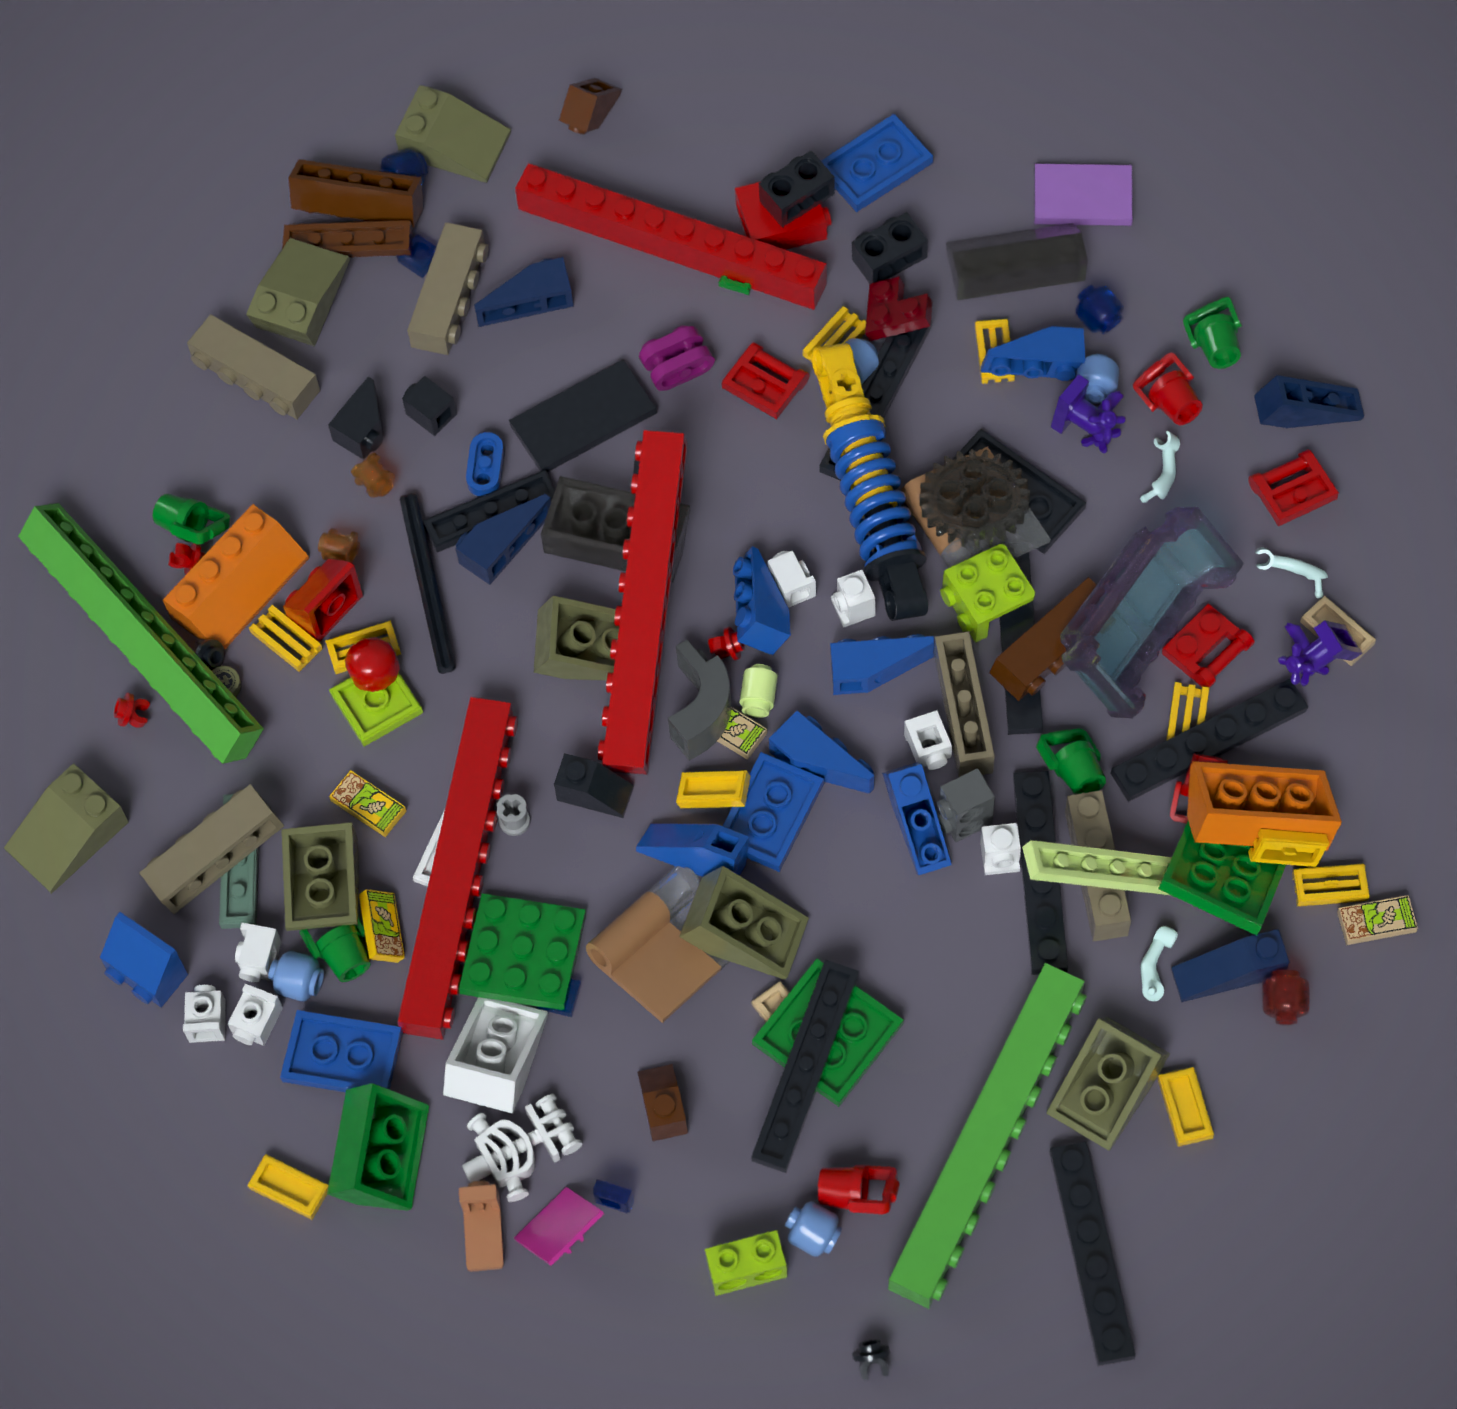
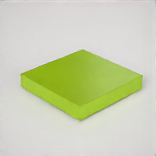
(375, 712)

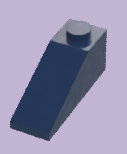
(533, 291)
(1303, 403)
(499, 539)
(1231, 966)

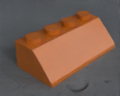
(235, 578)
(1236, 801)

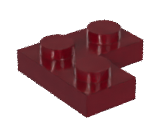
(891, 314)

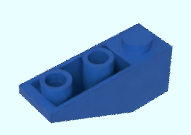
(1045, 353)
(760, 608)
(871, 663)
(810, 749)
(917, 817)
(696, 846)

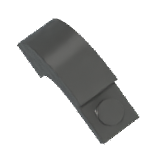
(707, 717)

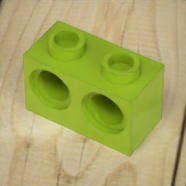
(746, 1263)

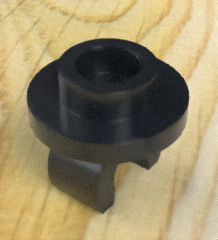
(210, 652)
(869, 1353)

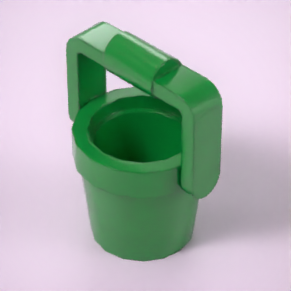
(1215, 332)
(188, 518)
(1075, 763)
(341, 950)

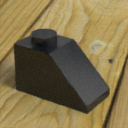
(359, 422)
(592, 786)

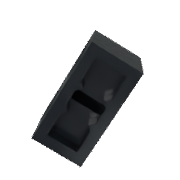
(800, 193)
(893, 255)

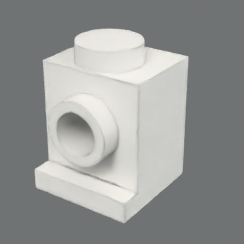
(792, 578)
(853, 599)
(924, 731)
(1000, 848)
(257, 951)
(209, 1024)
(260, 1027)

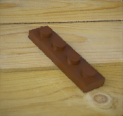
(356, 238)

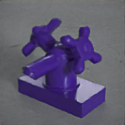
(1096, 421)
(1312, 657)

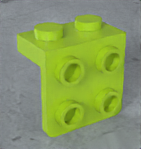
(985, 589)

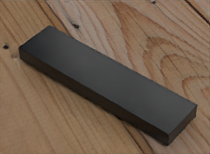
(450, 525)

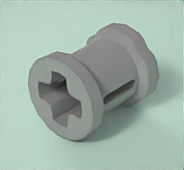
(513, 824)

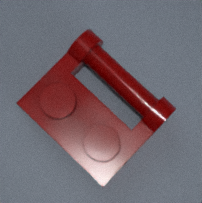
(760, 387)
(1297, 495)
(1200, 639)

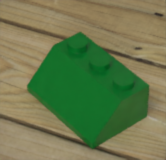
(378, 1148)

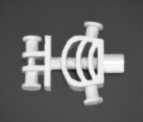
(487, 1163)

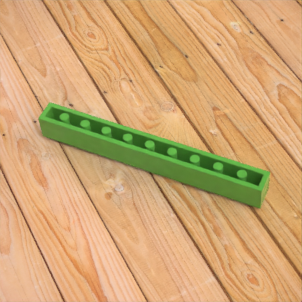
(140, 633)
(986, 1136)

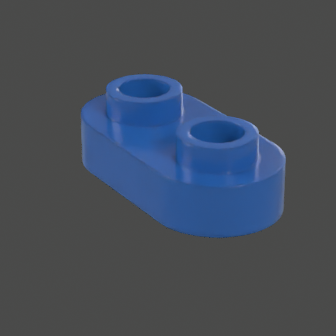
(484, 467)

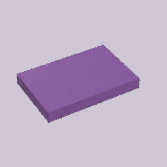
(1083, 194)

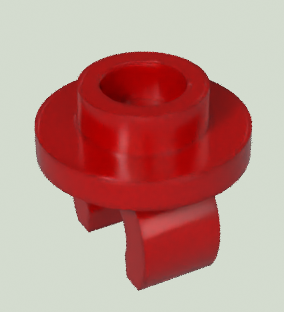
(185, 556)
(726, 645)
(125, 711)

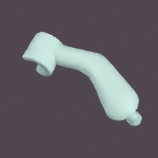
(1164, 482)
(1294, 565)
(1151, 983)

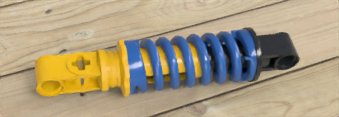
(869, 485)

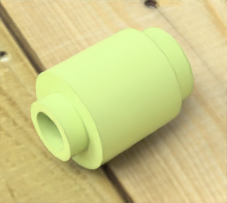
(758, 690)

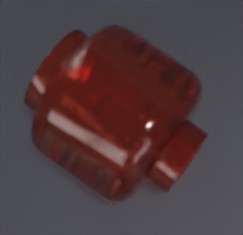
(1286, 996)

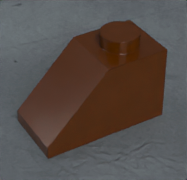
(588, 105)
(662, 1102)

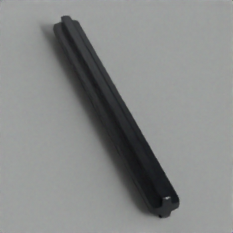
(427, 583)

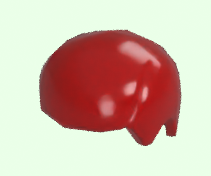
(372, 664)

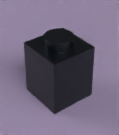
(429, 405)

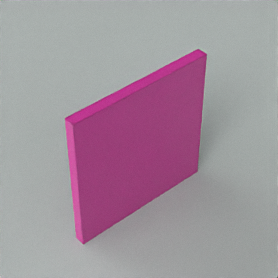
(559, 1226)

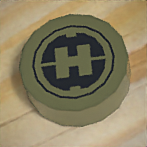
(229, 678)

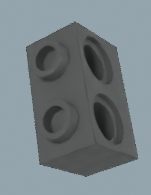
(965, 805)

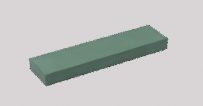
(239, 891)

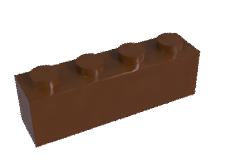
(355, 192)
(1039, 650)

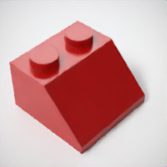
(324, 598)

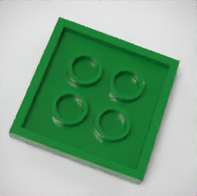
(1222, 881)
(522, 951)
(860, 1040)

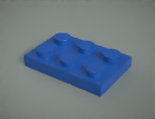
(877, 162)
(774, 809)
(340, 1052)

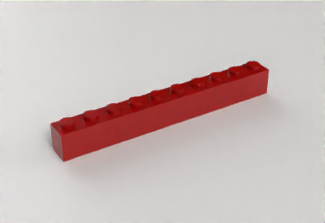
(671, 236)
(644, 602)
(456, 869)

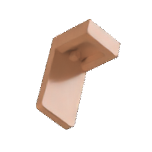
(482, 1226)

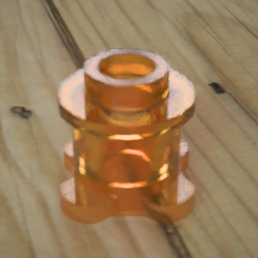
(373, 476)
(338, 546)

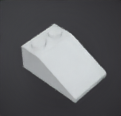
(494, 1054)

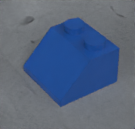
(141, 961)

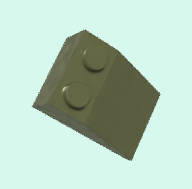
(452, 134)
(298, 291)
(574, 640)
(65, 828)
(320, 876)
(743, 924)
(1107, 1082)

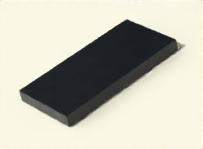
(583, 416)
(1049, 501)

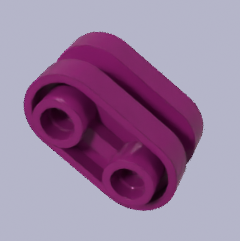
(676, 358)

